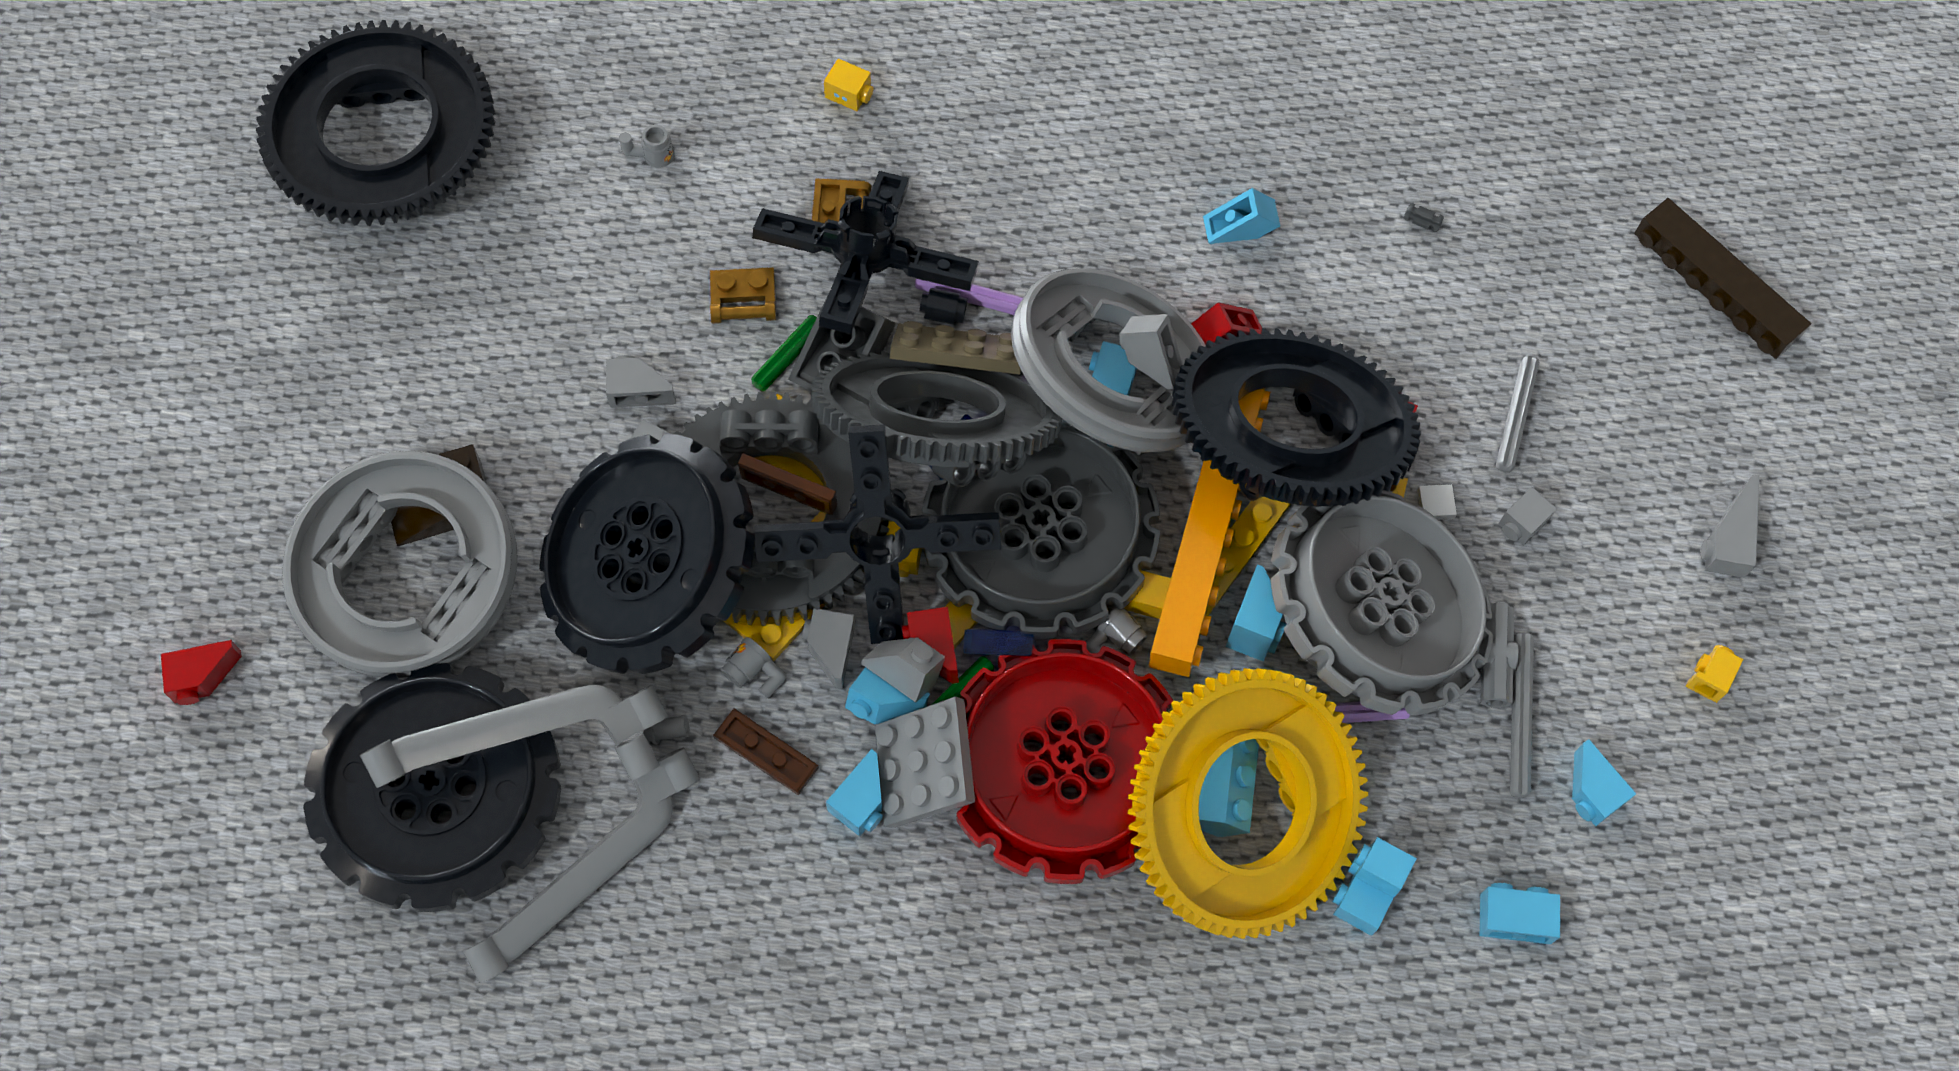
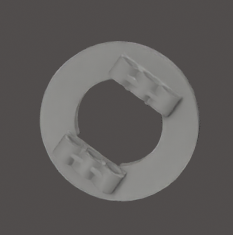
(1057, 312)
(342, 526)

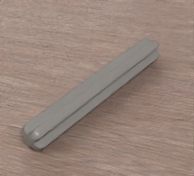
(1517, 414)

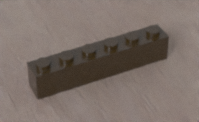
(1722, 278)

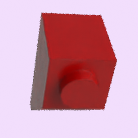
(1225, 319)
(935, 630)
(197, 670)

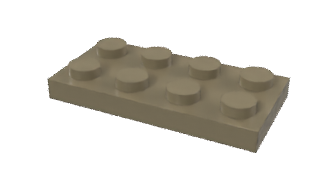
(954, 348)

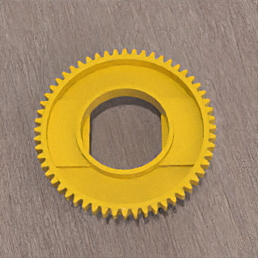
(1318, 784)

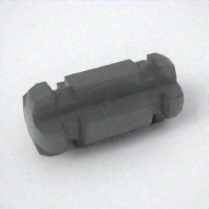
(1423, 217)

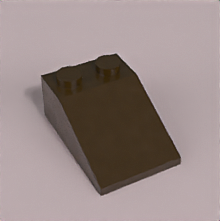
(417, 522)

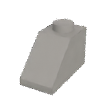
(1152, 347)
(634, 383)
(830, 642)
(906, 665)

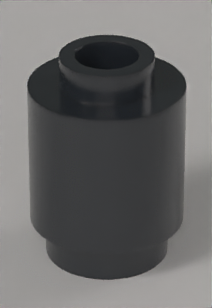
(943, 306)

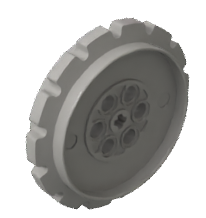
(1382, 603)

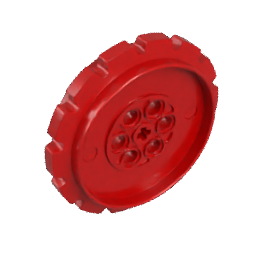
(1018, 704)

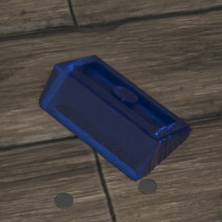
(998, 642)

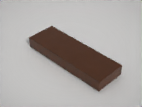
(787, 484)
(766, 751)

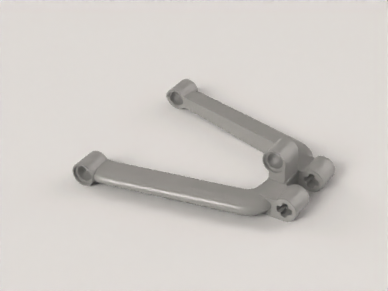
(652, 778)

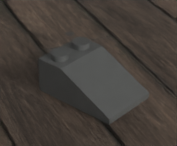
(829, 345)

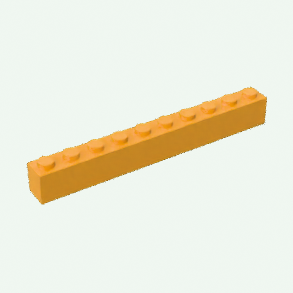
(1200, 561)

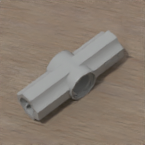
(1502, 661)

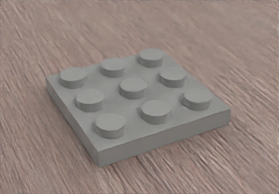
(924, 763)

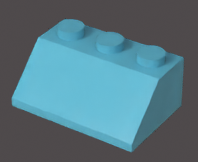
(1229, 791)

